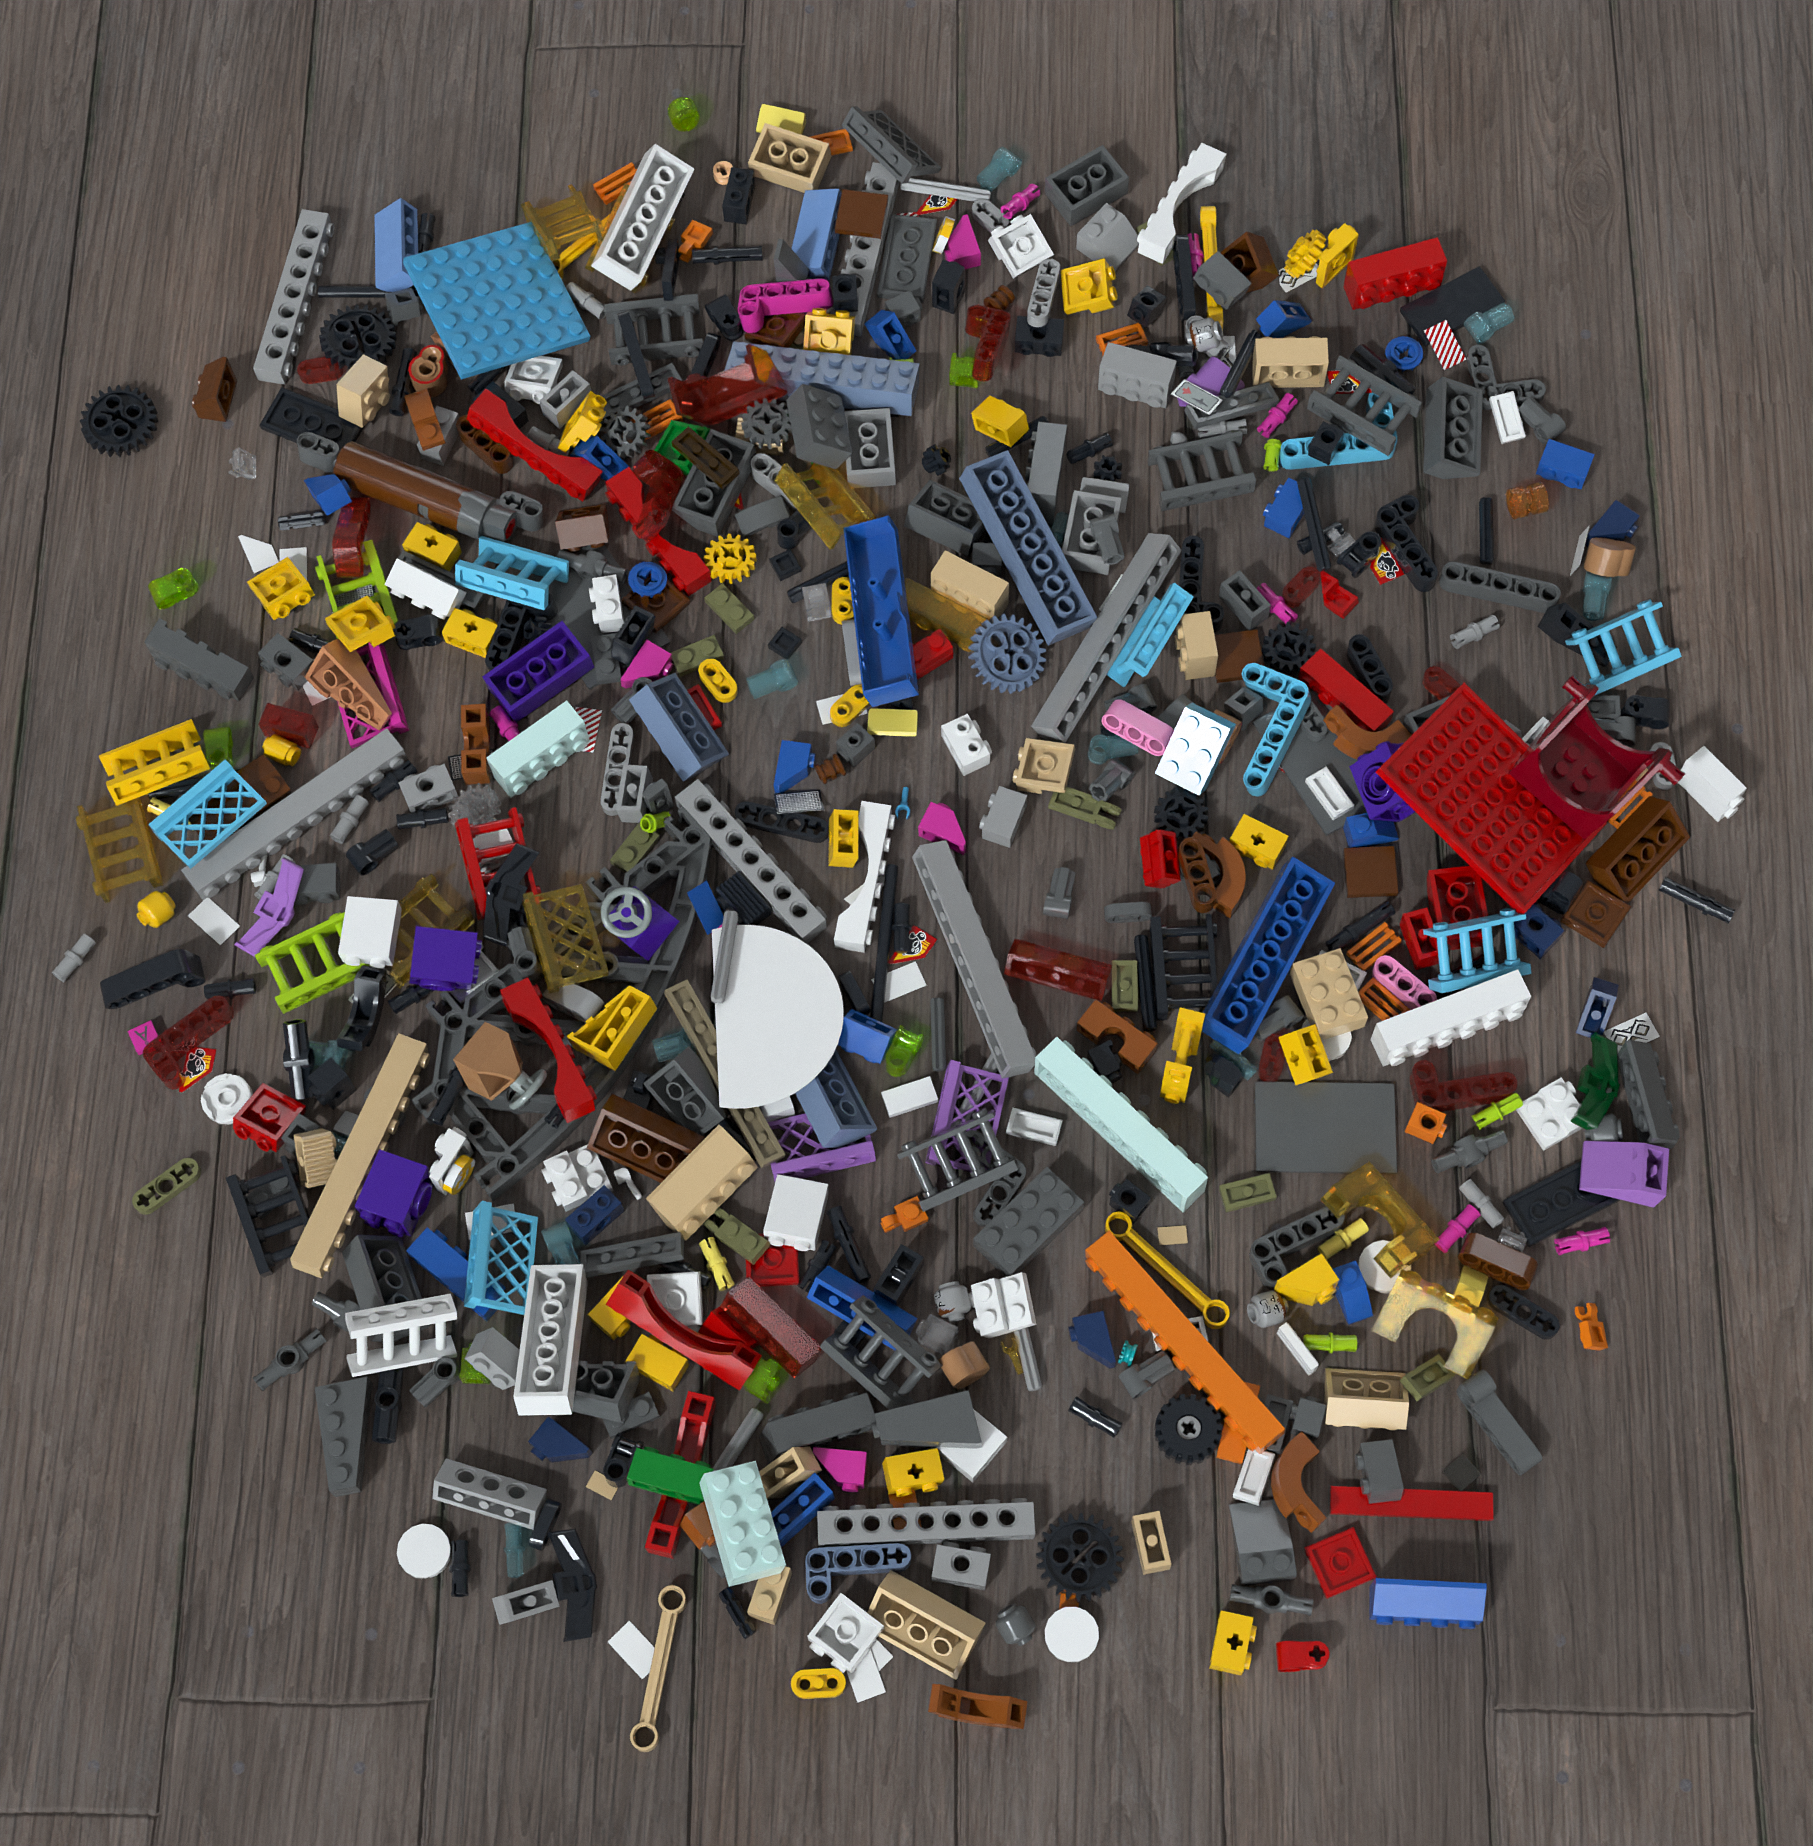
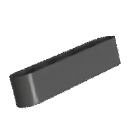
(1490, 578)

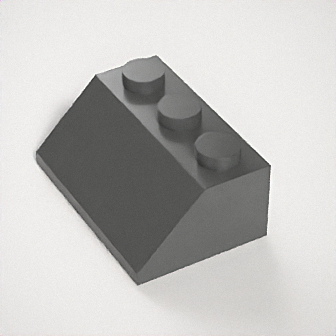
(945, 518)

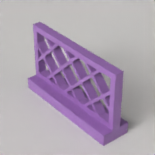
(947, 1107)
(821, 1162)

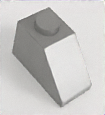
(525, 1602)

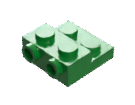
(665, 447)

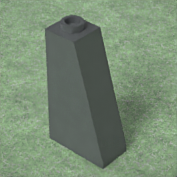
(930, 1423)

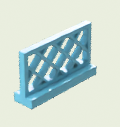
(198, 797)
(479, 1258)

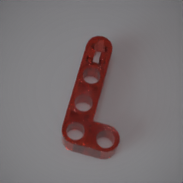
(993, 329)
(664, 482)
(349, 538)
(191, 1039)
(1463, 1087)

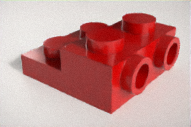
(266, 1117)

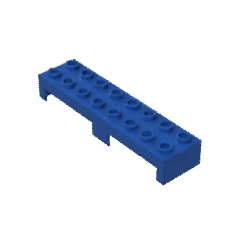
(880, 611)

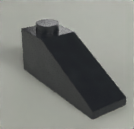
(1562, 621)

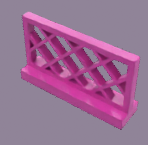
(388, 689)

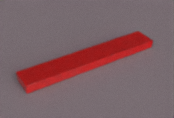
(1415, 1504)

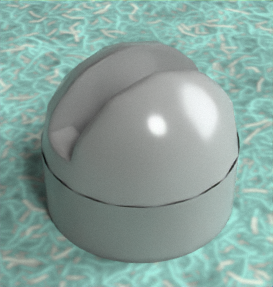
(1177, 438)

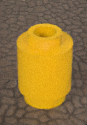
(281, 750)

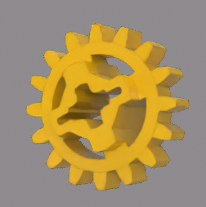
(1305, 253)
(730, 557)

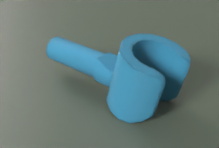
(903, 804)

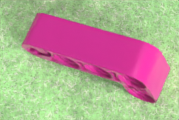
(781, 298)

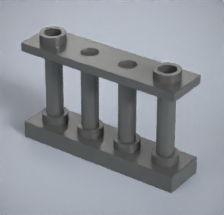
(655, 309)
(1362, 426)
(1201, 492)
(955, 1185)
(864, 1371)

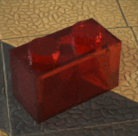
(289, 724)

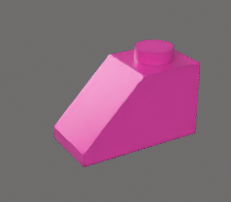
(963, 246)
(649, 663)
(941, 824)
(844, 1467)

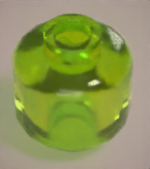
(683, 114)

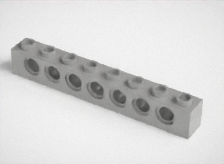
(303, 245)
(869, 258)
(804, 927)
(940, 1532)

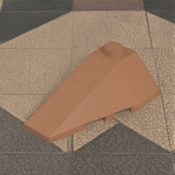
(347, 680)

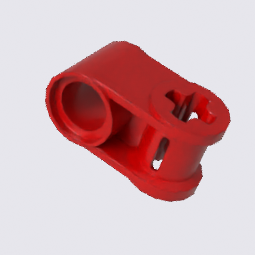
(1294, 1655)

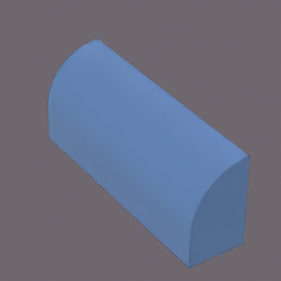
(815, 231)
(394, 239)

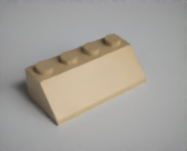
(702, 1182)
(925, 1624)

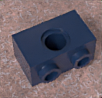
(1541, 940)
(594, 1215)

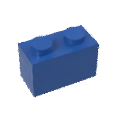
(1564, 464)
(1286, 509)
(866, 1036)

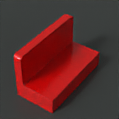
(723, 1327)

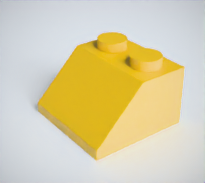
(1309, 1283)

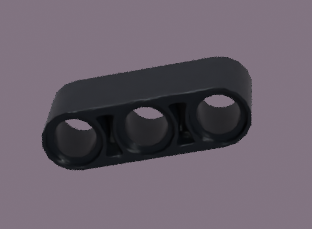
(1369, 658)

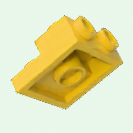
(1339, 252)
(1088, 287)
(829, 331)
(584, 421)
(281, 588)
(361, 624)

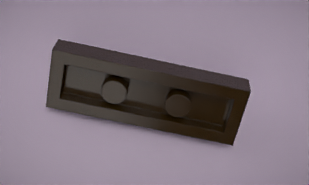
(705, 457)

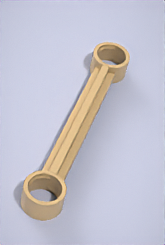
(658, 1668)

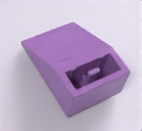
(1625, 1171)

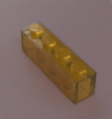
(937, 612)

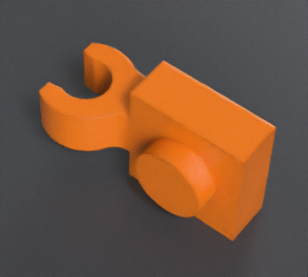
(693, 237)
(908, 1215)
(1591, 1331)

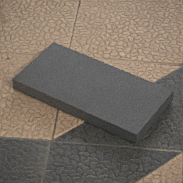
(907, 256)

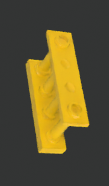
(158, 774)
(1185, 1043)

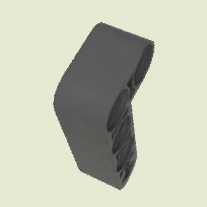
(1298, 1239)
(1497, 1422)

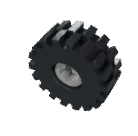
(1188, 1447)

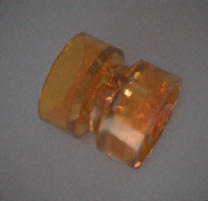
(1522, 501)

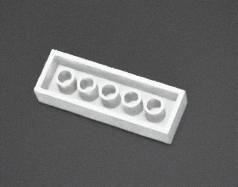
(642, 217)
(1450, 1018)
(550, 1340)

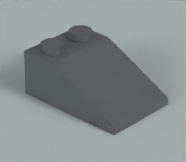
(687, 1092)
(1262, 1543)

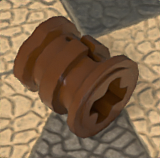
(1000, 299)
(830, 769)

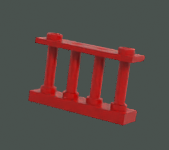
(473, 856)

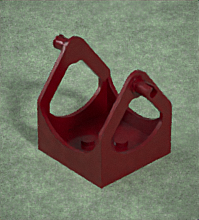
(1583, 769)

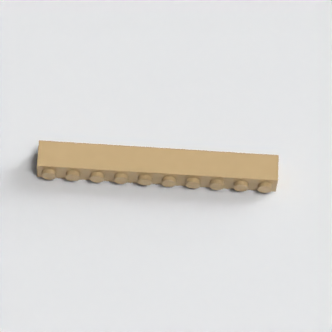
(370, 1133)

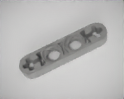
(1042, 292)
(616, 768)

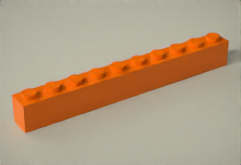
(1184, 1342)

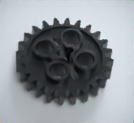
(341, 343)
(109, 437)
(1062, 1539)

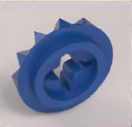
(1401, 345)
(642, 571)

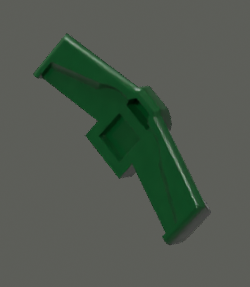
(1598, 1083)

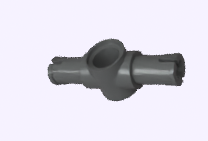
(593, 565)
(1469, 1151)
(335, 1309)
(278, 1368)
(1286, 1602)

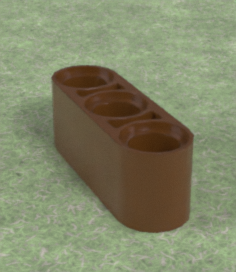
(489, 452)
(1196, 886)
(1498, 1261)

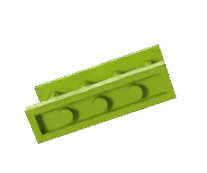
(374, 578)
(312, 986)

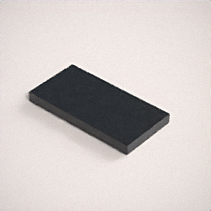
(1452, 302)
(296, 414)
(1554, 1205)

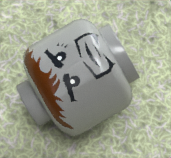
(1205, 334)
(952, 1301)
(1267, 1309)

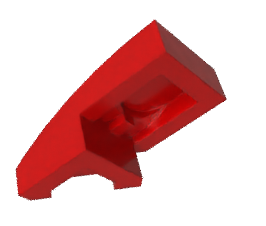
(1335, 597)

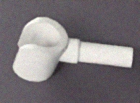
(259, 876)
(622, 1175)

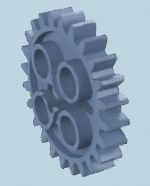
(986, 654)

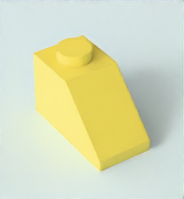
(1471, 1285)

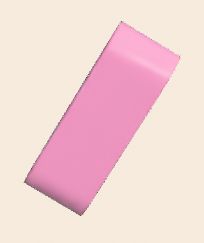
(1137, 727)
(1400, 974)

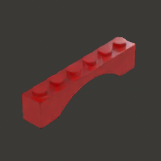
(571, 473)
(686, 567)
(526, 1009)
(725, 1359)
(690, 1444)

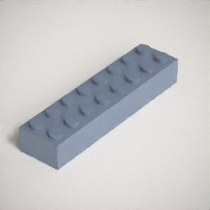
(859, 380)
(1028, 547)

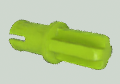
(1497, 1110)
(1331, 1342)

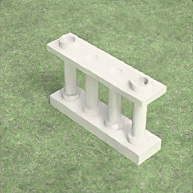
(398, 1317)

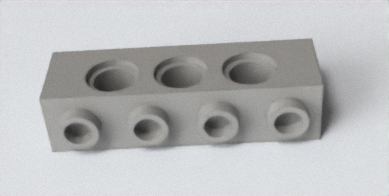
(489, 1493)

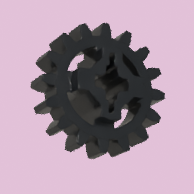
(1284, 656)
(1185, 804)

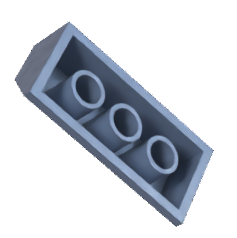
(678, 726)
(835, 1106)

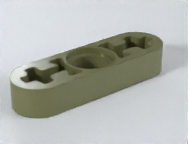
(155, 1203)

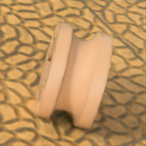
(718, 167)

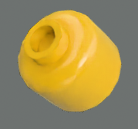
(155, 909)

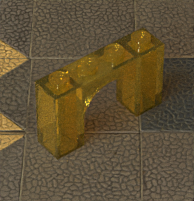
(1370, 1189)
(1472, 1323)

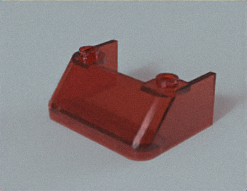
(729, 391)

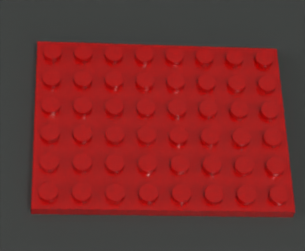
(1461, 786)

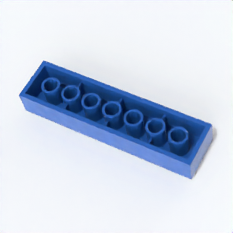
(1265, 955)

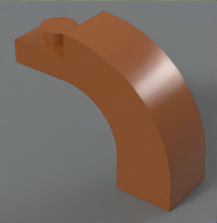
(424, 419)
(1356, 741)
(1231, 870)
(1287, 1483)
(977, 1708)

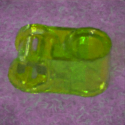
(170, 588)
(218, 746)
(904, 1047)

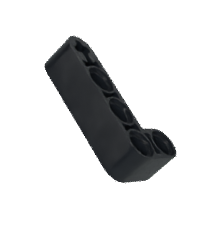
(1410, 546)
(1193, 582)
(514, 632)
(1562, 892)
(151, 977)

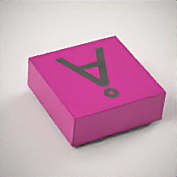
(142, 1036)

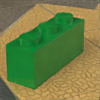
(667, 1475)

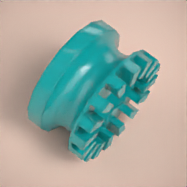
(1127, 1353)

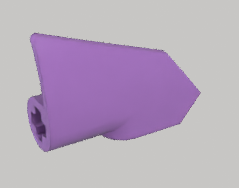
(1211, 378)

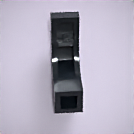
(366, 1009)

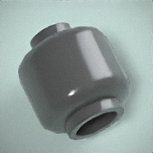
(1609, 1130)
(1015, 1624)

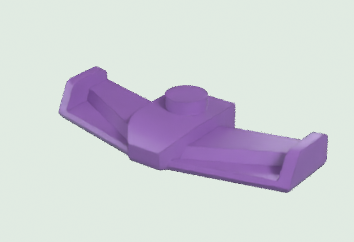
(274, 909)

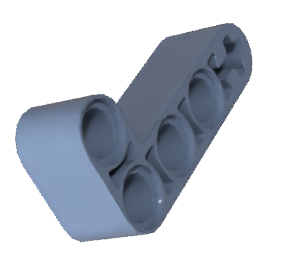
(858, 1565)

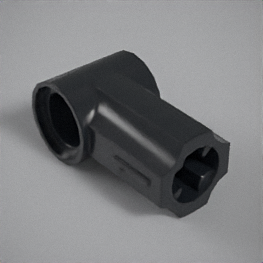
(796, 526)
(367, 855)

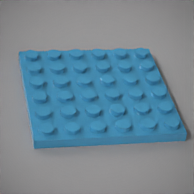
(496, 300)

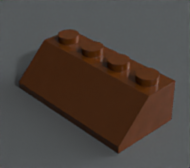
(263, 779)
(1638, 849)
(641, 1139)

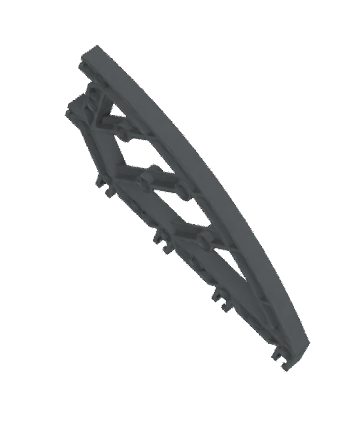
(677, 861)

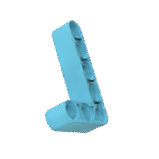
(1350, 451)
(1277, 725)

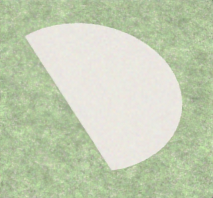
(776, 1017)

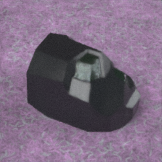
(1223, 1074)

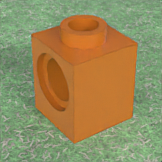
(1423, 1112)

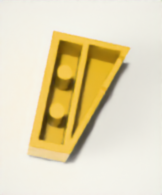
(615, 1028)

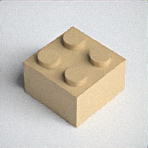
(363, 391)
(1196, 645)

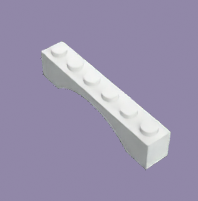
(1202, 171)
(854, 923)

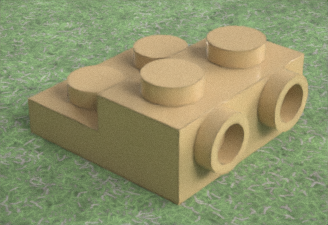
(1043, 766)

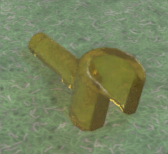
(1013, 1355)

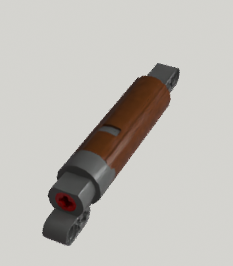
(421, 490)

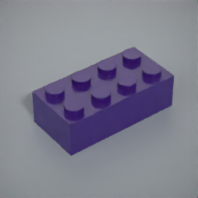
(538, 671)

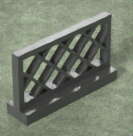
(889, 144)

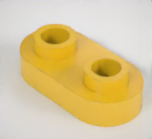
(841, 599)
(719, 681)
(850, 704)
(818, 1683)

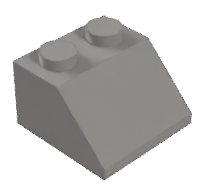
(1108, 237)

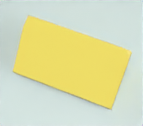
(781, 118)
(892, 722)

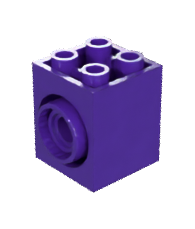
(1378, 797)
(444, 959)
(395, 1194)

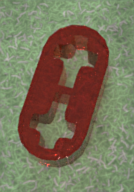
(320, 370)
(1304, 590)
(1441, 687)
(1266, 1056)

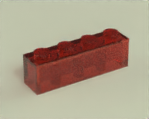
(1058, 969)
(771, 1327)

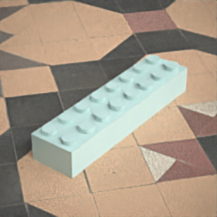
(1121, 1124)

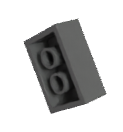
(1086, 185)
(819, 426)

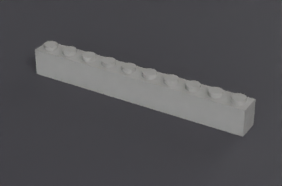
(1106, 638)
(295, 814)
(974, 959)

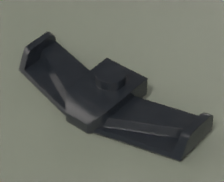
(506, 893)
(574, 1584)

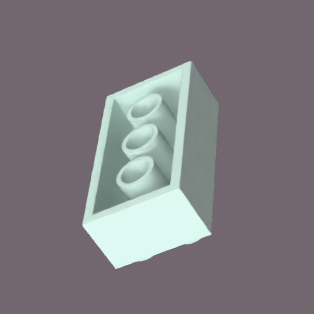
(538, 749)
(742, 1523)

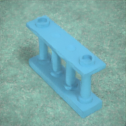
(506, 585)
(1150, 635)
(1641, 663)
(1468, 974)

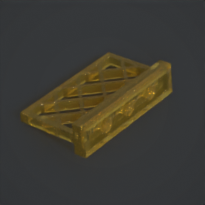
(544, 945)

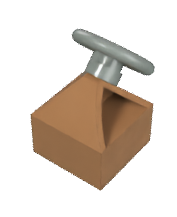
(492, 1064)

